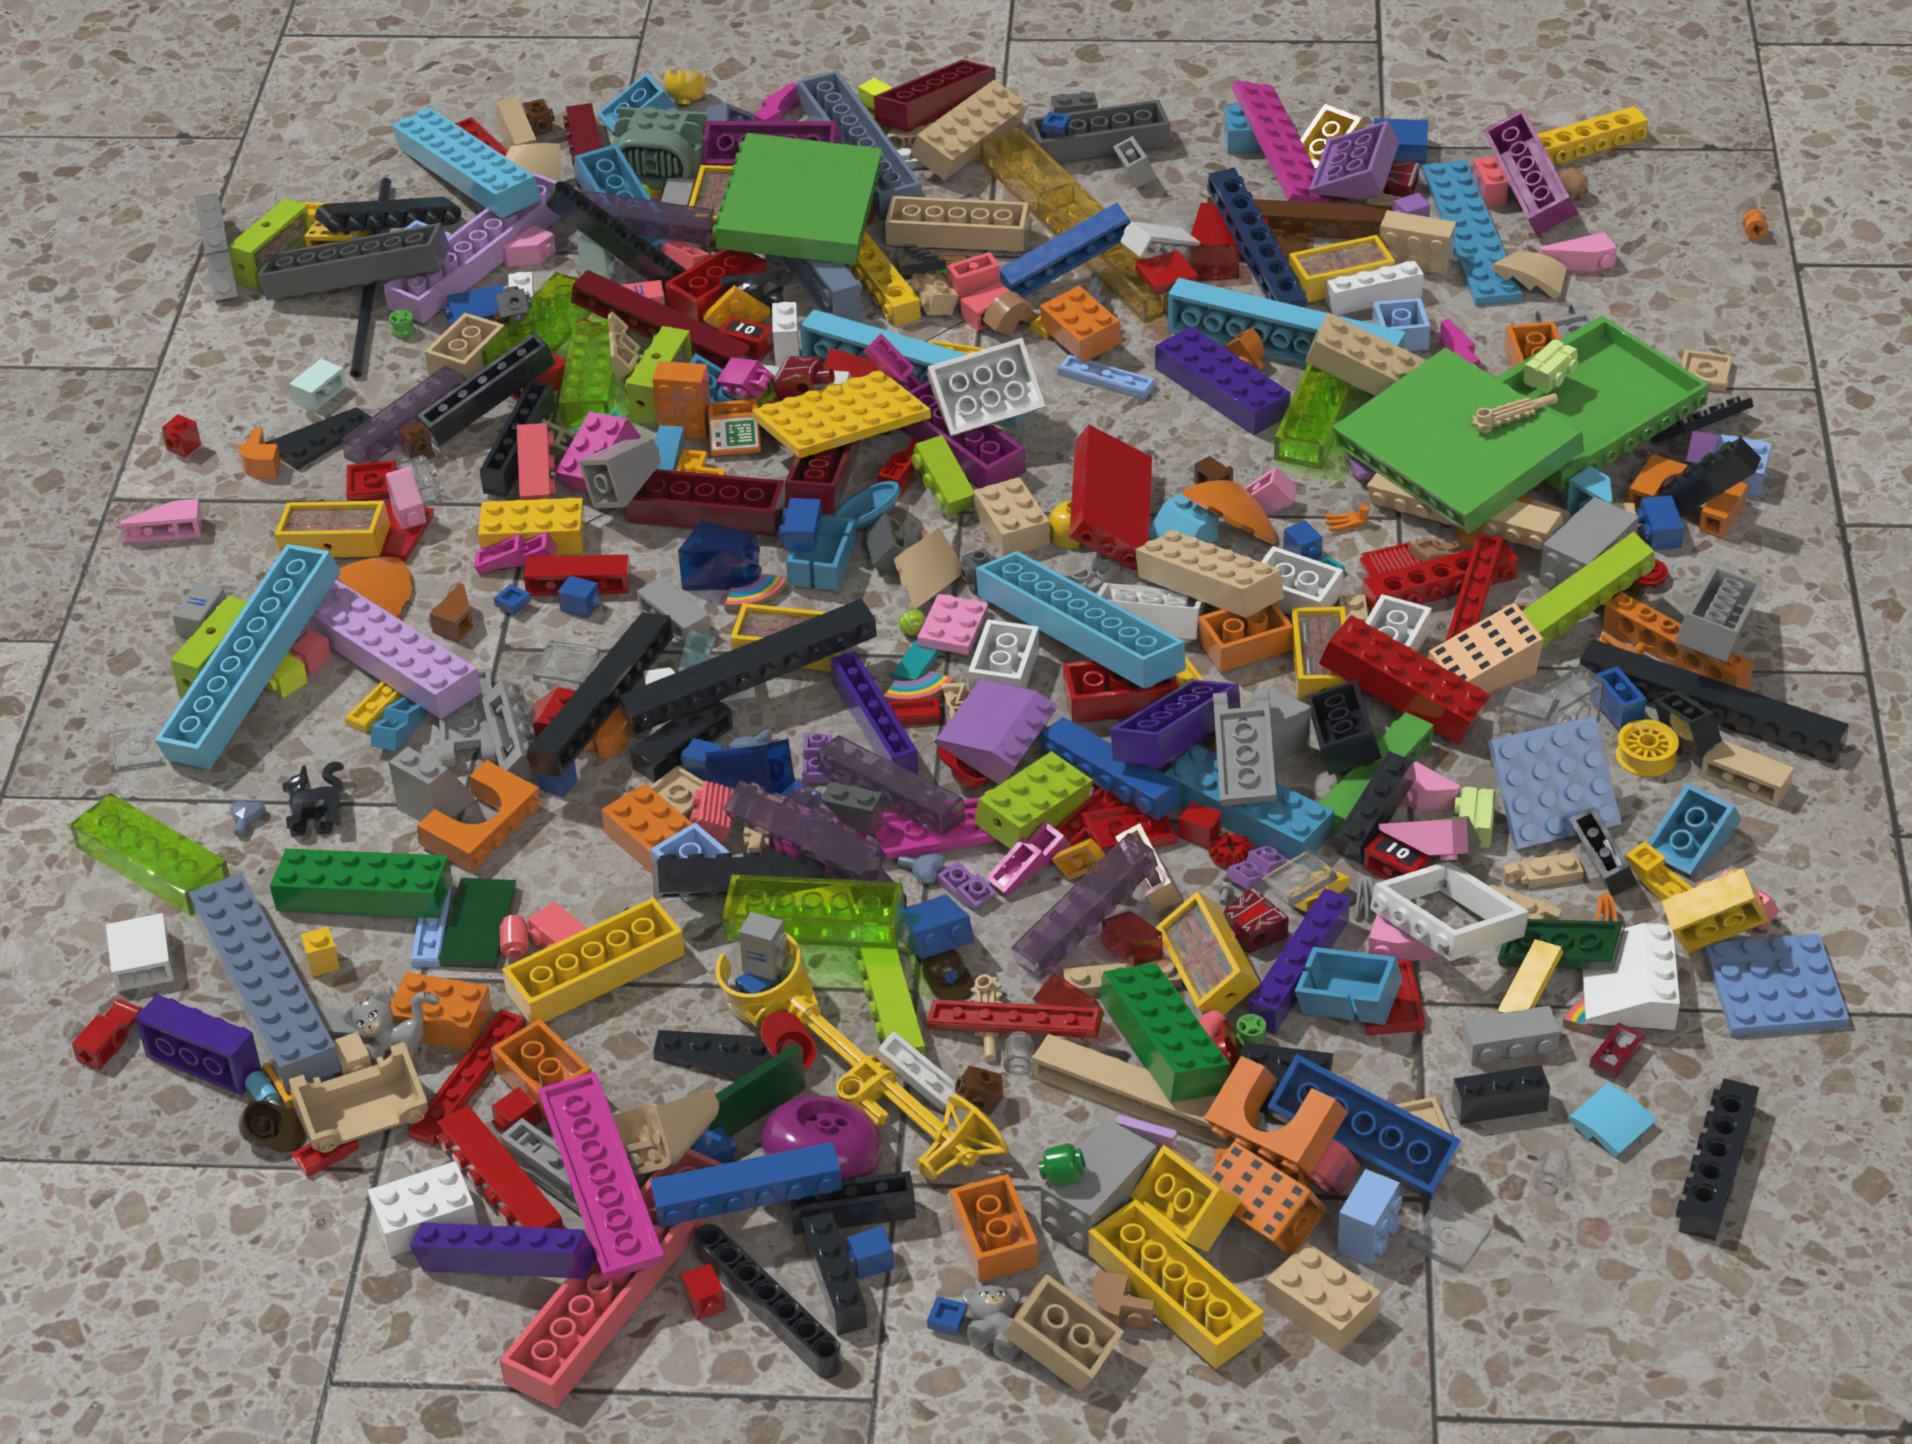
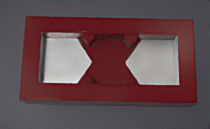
(1616, 1051)

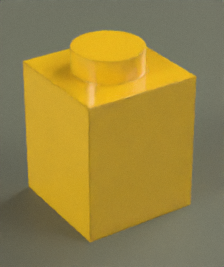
(320, 951)

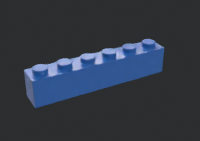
(1065, 251)
(1136, 785)
(746, 1184)

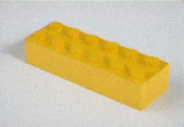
(593, 961)
(1185, 1287)

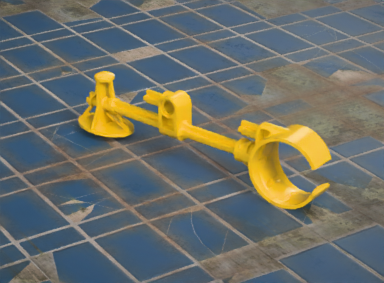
(869, 1076)

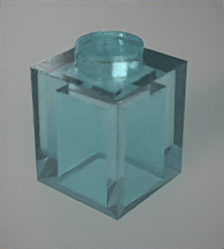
(696, 649)

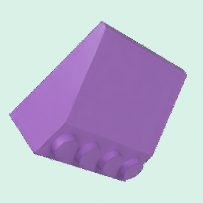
(1356, 163)
(996, 728)

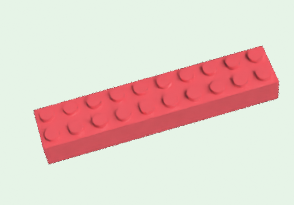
(591, 1311)

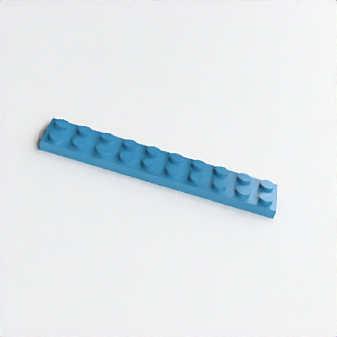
(1476, 238)

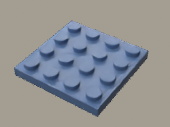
(1551, 778)
(1776, 985)

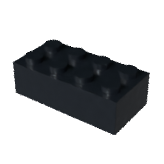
(1343, 727)

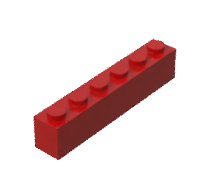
(495, 1172)

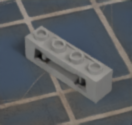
(514, 728)
(539, 1161)

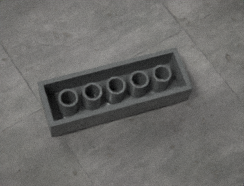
(1097, 130)

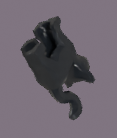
(753, 285)
(314, 803)

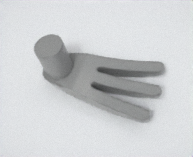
(1364, 889)

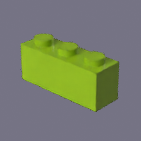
(943, 476)

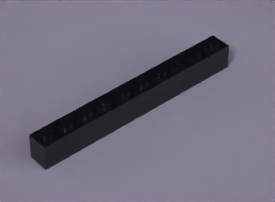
(748, 666)
(599, 695)
(1731, 705)

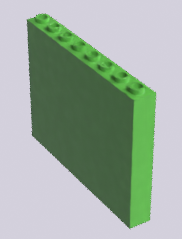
(798, 198)
(1615, 396)
(1426, 442)

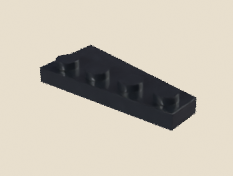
(917, 260)
(1704, 418)
(318, 438)
(711, 1051)

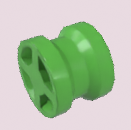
(401, 324)
(1251, 1029)

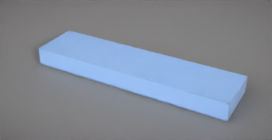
(1107, 377)
(430, 937)

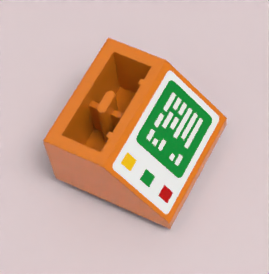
(733, 428)

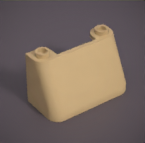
(360, 1101)
(665, 1132)

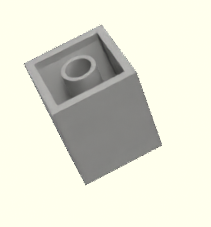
(619, 471)
(1289, 724)
(426, 785)

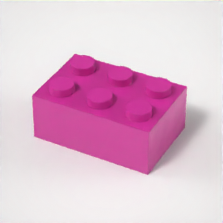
(594, 435)

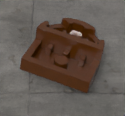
(1292, 243)

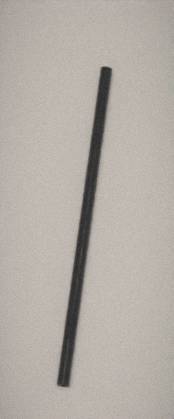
(367, 302)

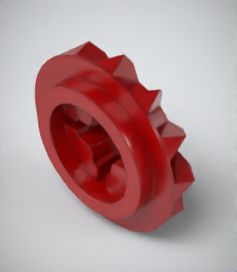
(1655, 577)
(1222, 855)

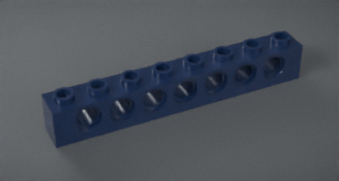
(1254, 238)

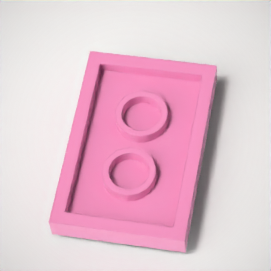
(952, 624)

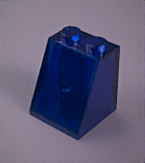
(718, 558)
(761, 762)

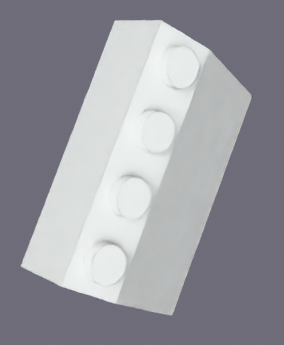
(985, 387)
(1158, 606)
(1641, 986)

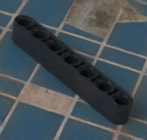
(387, 213)
(611, 234)
(769, 1301)

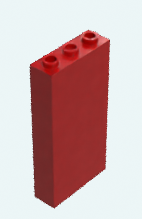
(1110, 496)

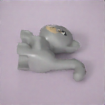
(375, 1019)
(993, 1312)

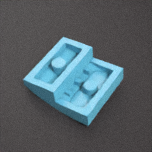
(1612, 1119)

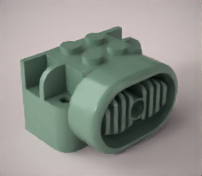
(661, 143)

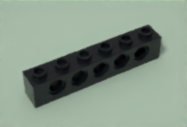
(1718, 1159)

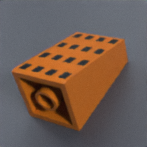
(1271, 1202)

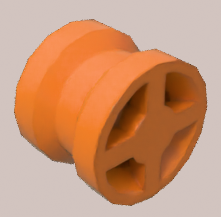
(1751, 220)

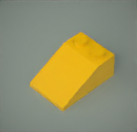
(1327, 125)

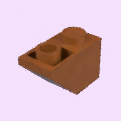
(452, 616)

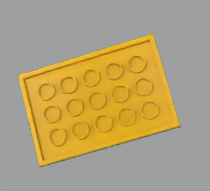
(840, 414)

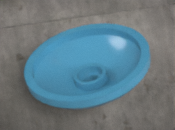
(870, 504)

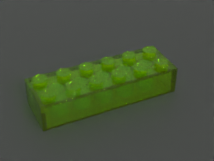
(549, 319)
(587, 375)
(1307, 425)
(147, 851)
(819, 909)

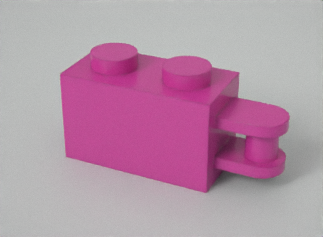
(744, 378)

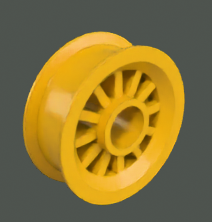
(1647, 748)

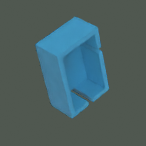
(830, 560)
(1348, 985)

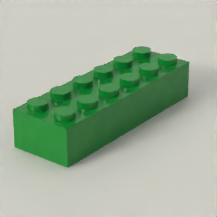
(361, 883)
(1164, 1032)

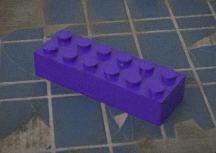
(1222, 380)
(1170, 724)

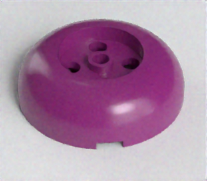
(824, 1120)

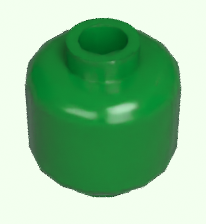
(1062, 1165)

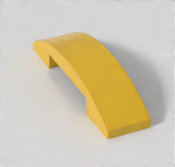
(1650, 869)

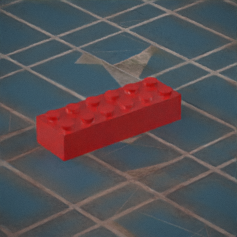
(1404, 679)

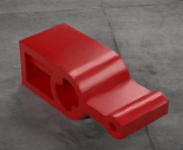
(899, 468)
(105, 1034)

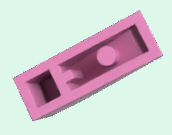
(1584, 253)
(167, 522)
(1432, 837)
(1392, 941)

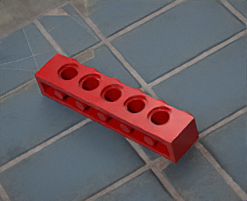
(1433, 578)

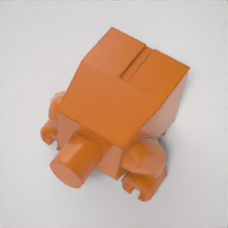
(1248, 347)

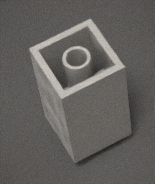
(1584, 539)
(1114, 1167)

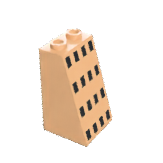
(1493, 651)

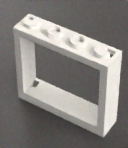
(1502, 916)

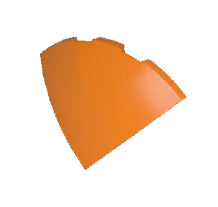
(1235, 505)
(381, 581)

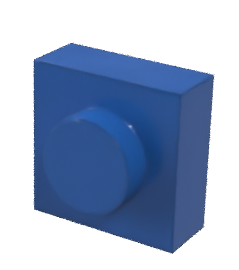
(1055, 123)
(512, 599)
(947, 1316)

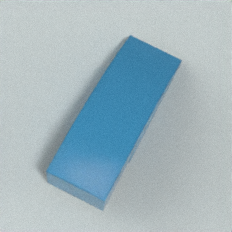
(670, 444)
(397, 725)

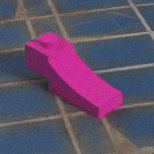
(778, 104)
(1457, 341)
(892, 363)
(513, 552)
(1027, 859)

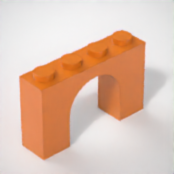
(1716, 515)
(472, 843)
(1296, 1144)

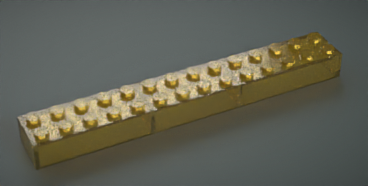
(1062, 205)

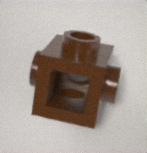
(539, 116)
(980, 1088)

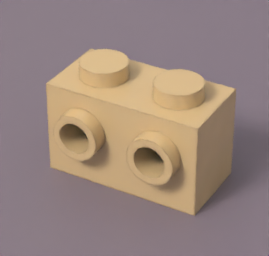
(934, 292)

